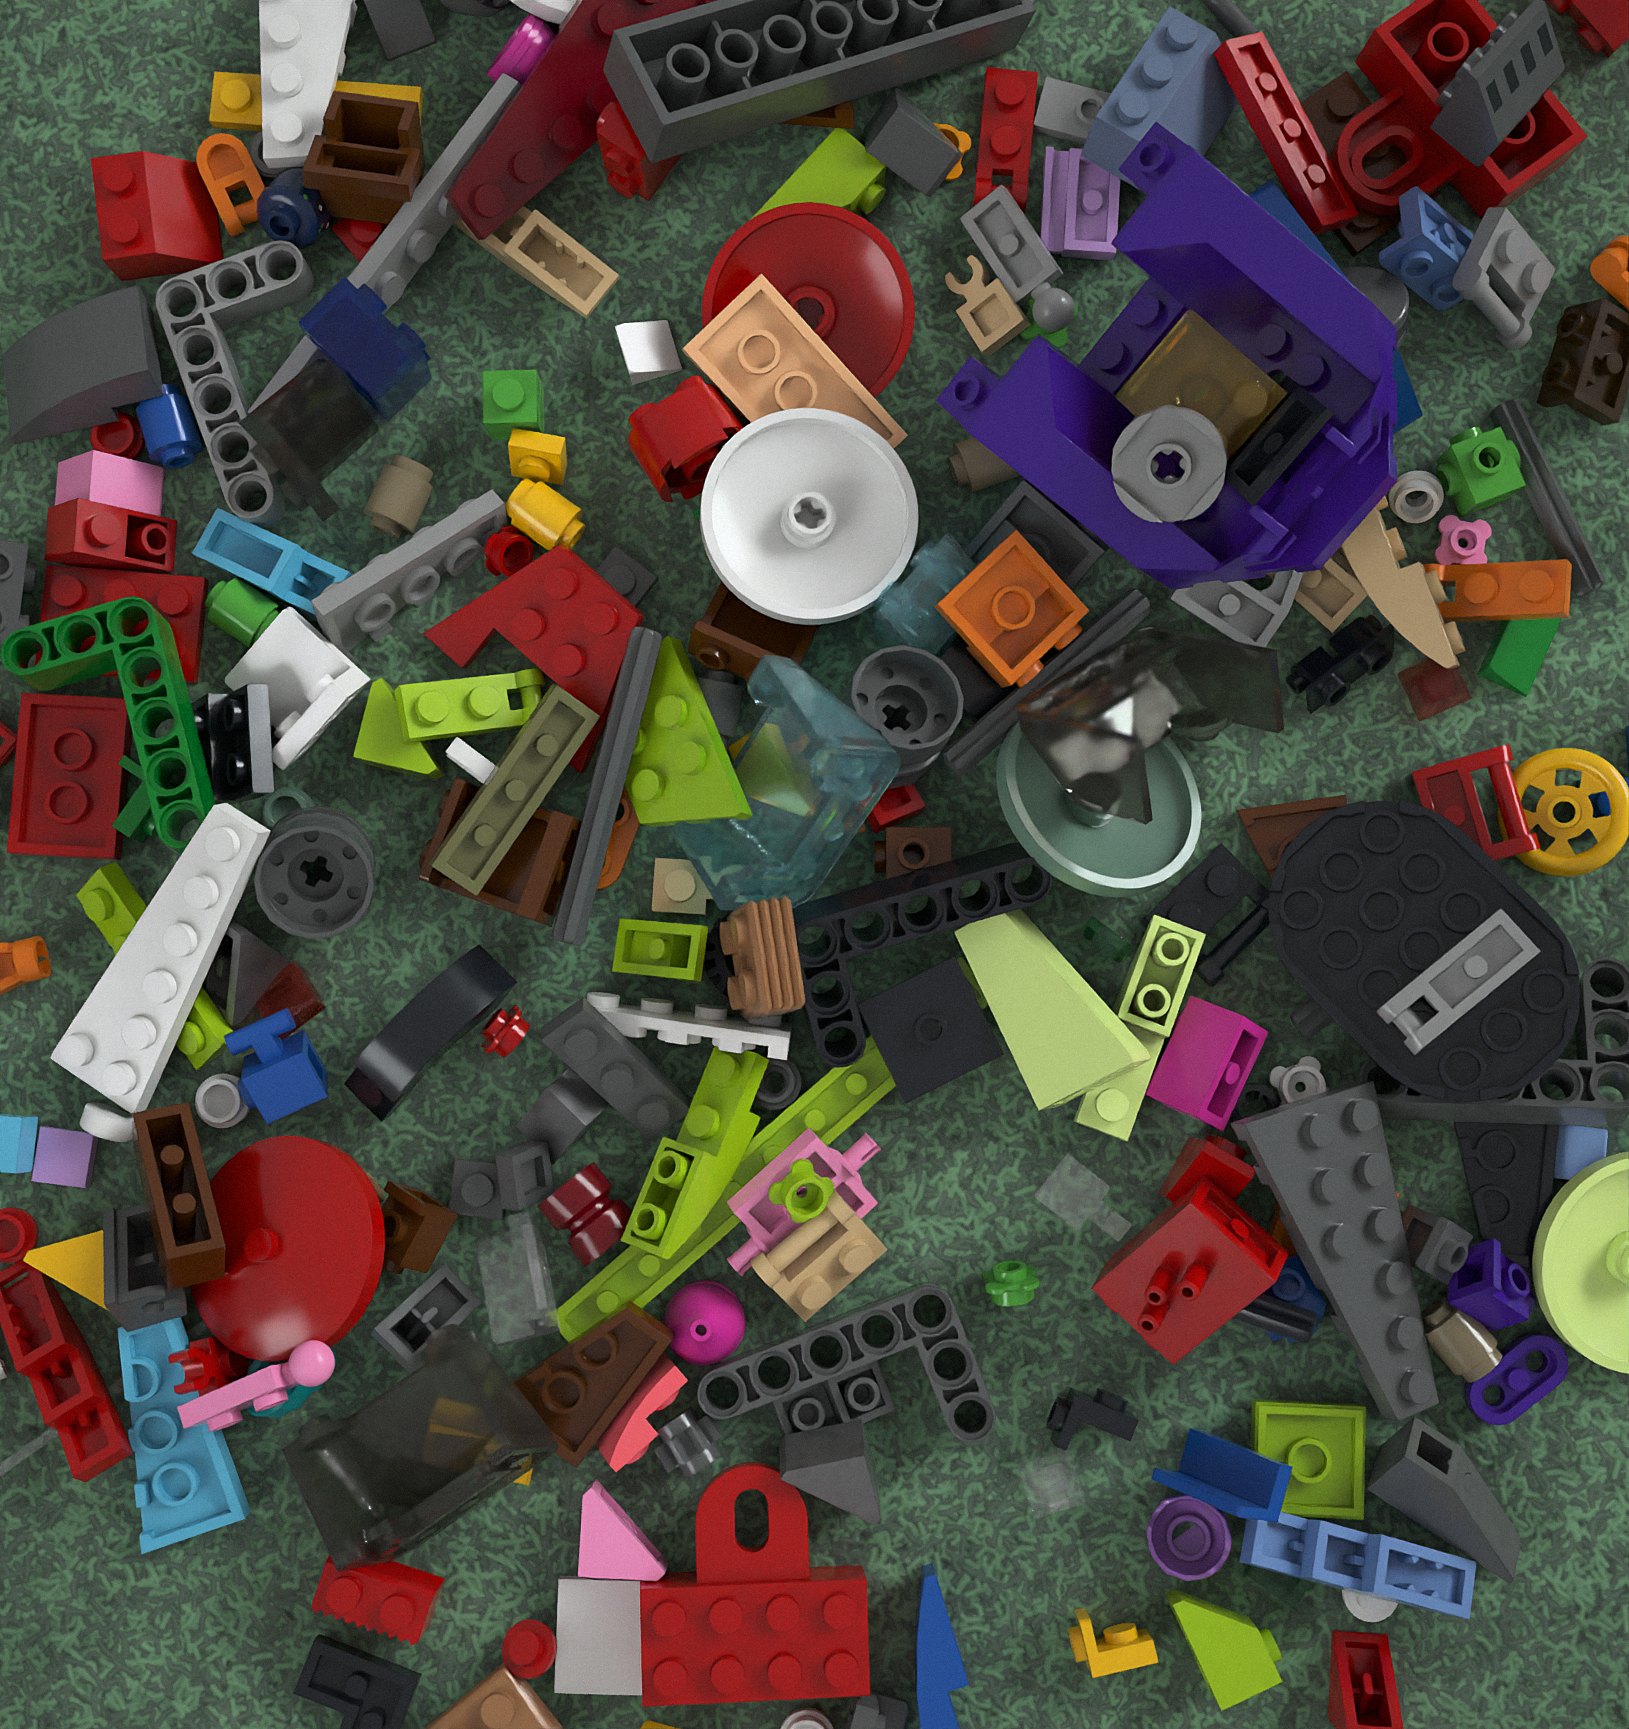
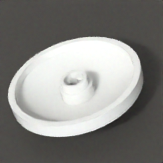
(808, 516)

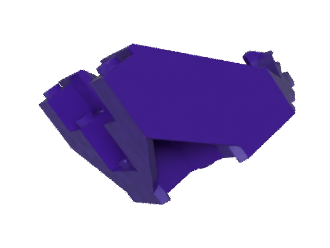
(1271, 299)

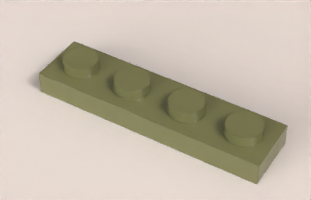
(514, 789)

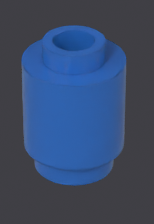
(169, 428)

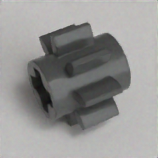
(688, 1442)

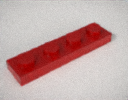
(1285, 133)

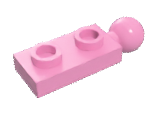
(308, 1366)

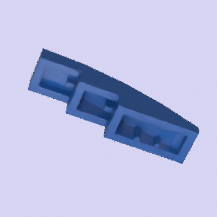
(936, 1657)

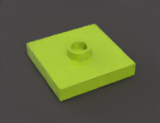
(1323, 1447)

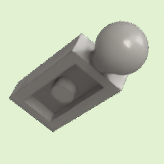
(1019, 258)

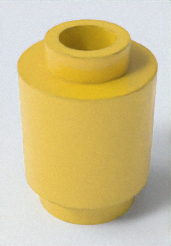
(544, 515)

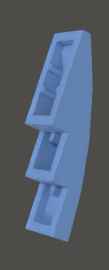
(1361, 1563)

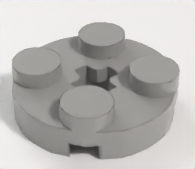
(1169, 498)

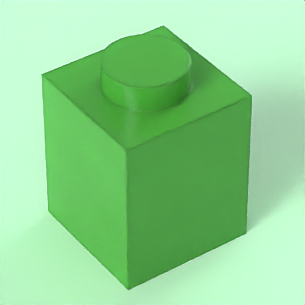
(512, 401)

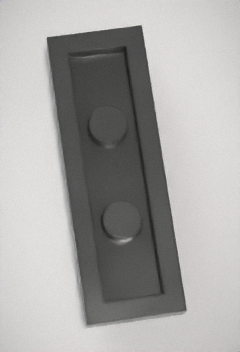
(615, 1068)

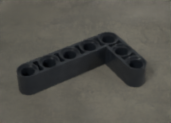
(895, 926)

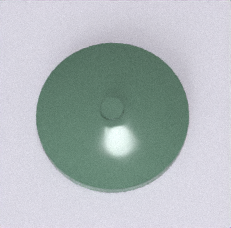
(1095, 848)

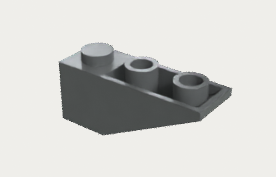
(1444, 1493)

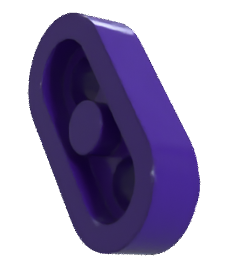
(1517, 1383)

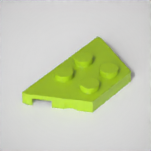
(678, 755)

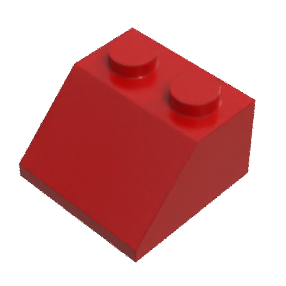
(154, 215)

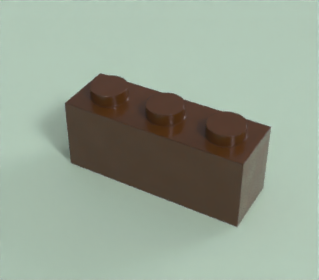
(178, 1196)

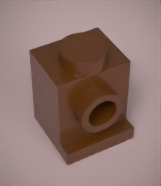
(413, 1228)

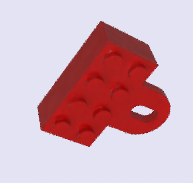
(1410, 66)
(754, 1616)

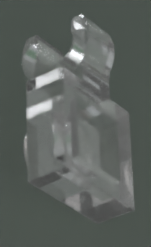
(1077, 1195)

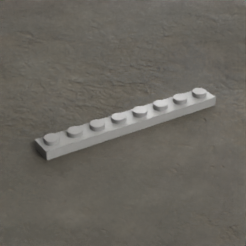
(414, 229)

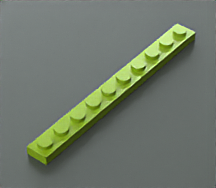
(824, 1108)

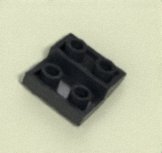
(236, 742)

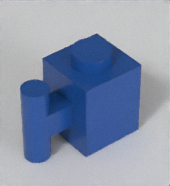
(280, 1073)

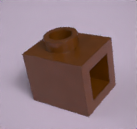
(912, 849)

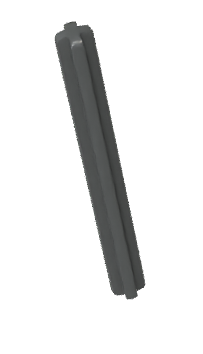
(607, 785)

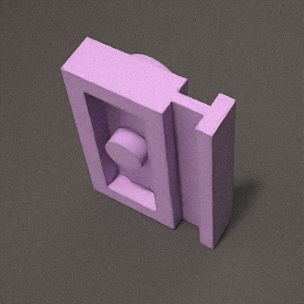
(1078, 206)

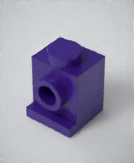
(1500, 1291)

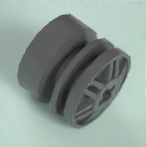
(914, 698)
(311, 902)

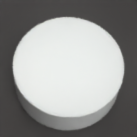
(107, 1122)

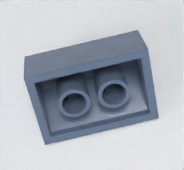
(1167, 83)

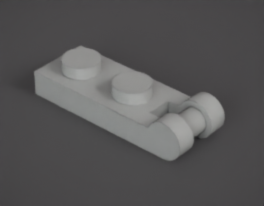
(1460, 979)

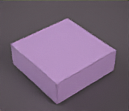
(64, 1157)

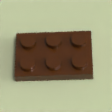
(1329, 113)

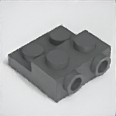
(1048, 528)

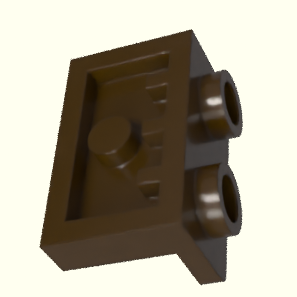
(1589, 362)

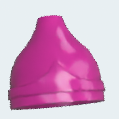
(522, 50)
(705, 1321)

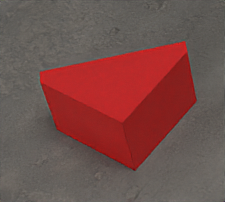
(1362, 1682)

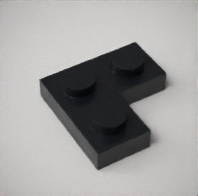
(359, 1684)

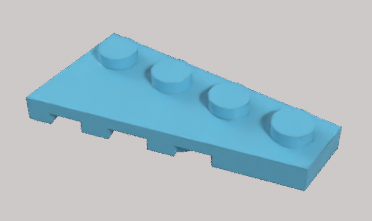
(182, 1474)

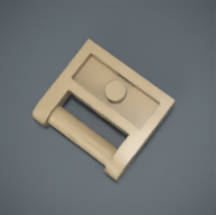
(819, 1258)

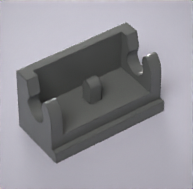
(133, 1272)

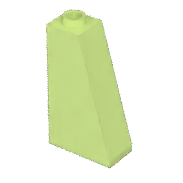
(1046, 1011)

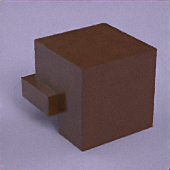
(367, 157)

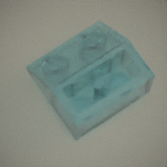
(907, 610)

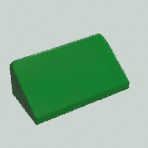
(1518, 652)

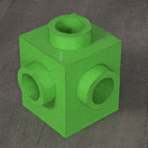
(1479, 470)

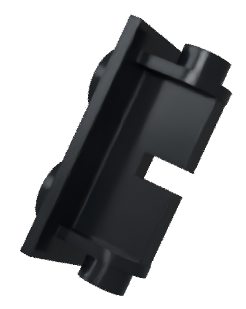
(1361, 649)

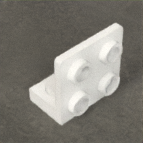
(305, 682)

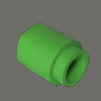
(241, 610)

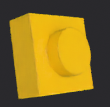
(537, 456)

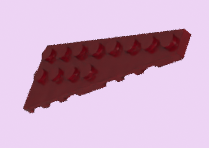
(550, 115)

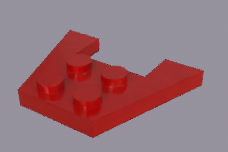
(561, 621)

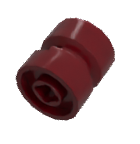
(588, 1213)

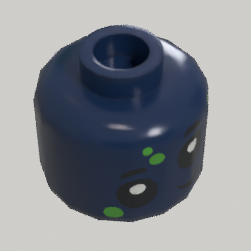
(292, 211)

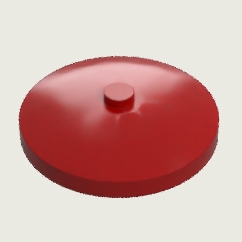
(833, 274)
(298, 1248)

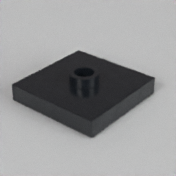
(930, 1029)

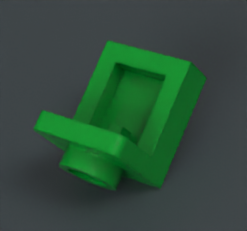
(137, 818)

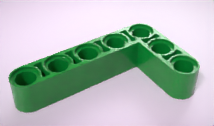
(146, 706)

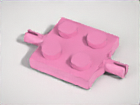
(771, 1223)

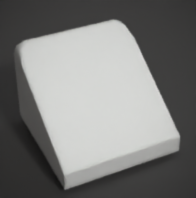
(648, 350)

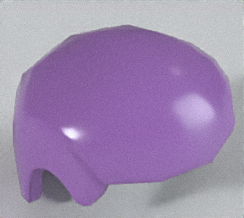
(1198, 1550)

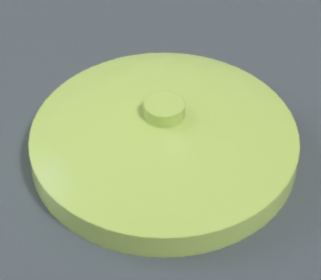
(1584, 1262)

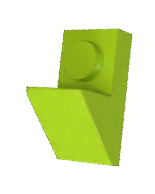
(660, 949)

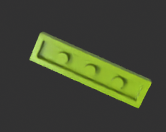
(116, 909)

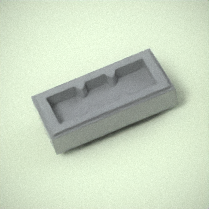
(1067, 110)

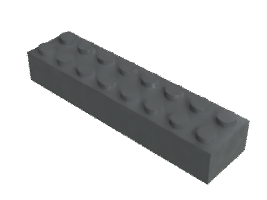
(768, 61)

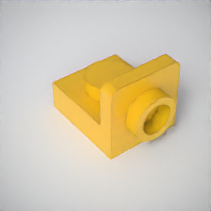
(1118, 1651)

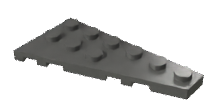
(1345, 1221)

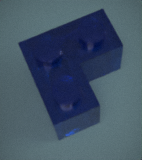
(377, 358)

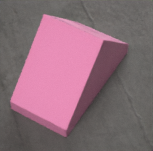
(111, 482)
(613, 1543)

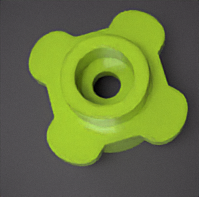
(812, 1201)

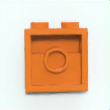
(1012, 611)

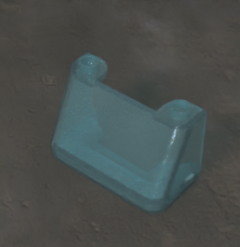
(810, 784)

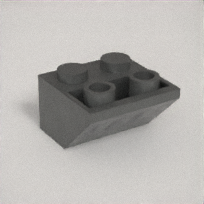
(1499, 83)

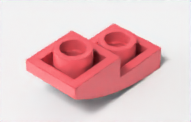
(630, 1432)

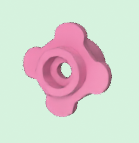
(1451, 531)

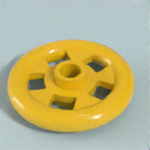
(1596, 777)

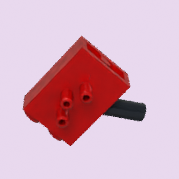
(1197, 1272)

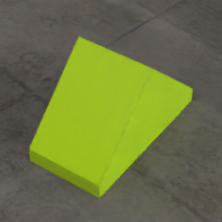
(382, 742)

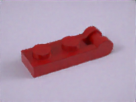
(1006, 132)

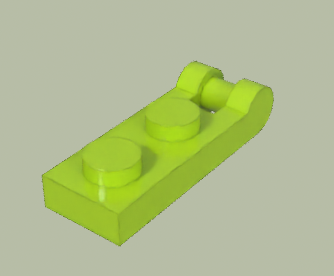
(467, 705)

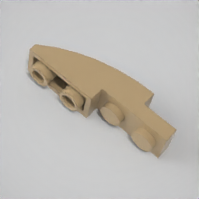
(1405, 594)

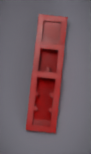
(61, 1372)

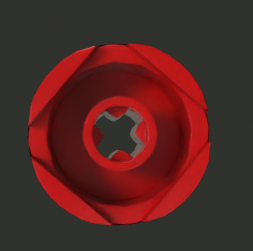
(682, 437)

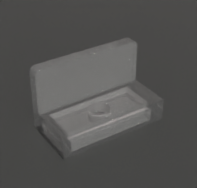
(517, 1282)

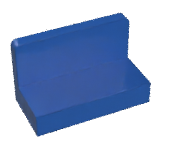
(1229, 1477)

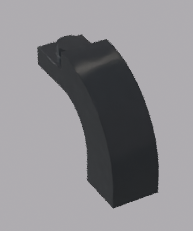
(427, 1030)

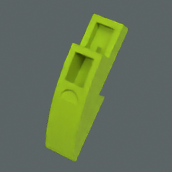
(697, 1166)

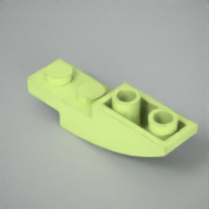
(1148, 1009)

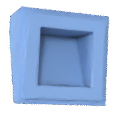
(1578, 1149)

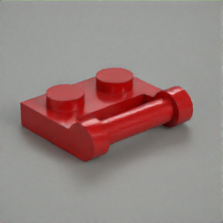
(1452, 793)

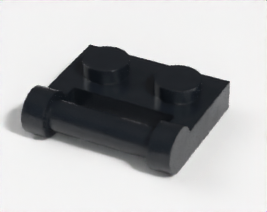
(1206, 898)

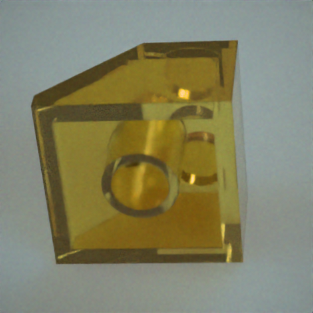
(1207, 374)

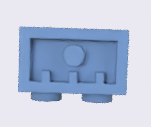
(1428, 250)

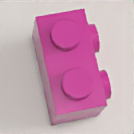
(1206, 1062)

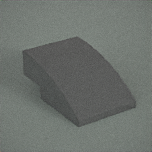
(82, 366)

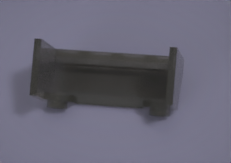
(1133, 695)

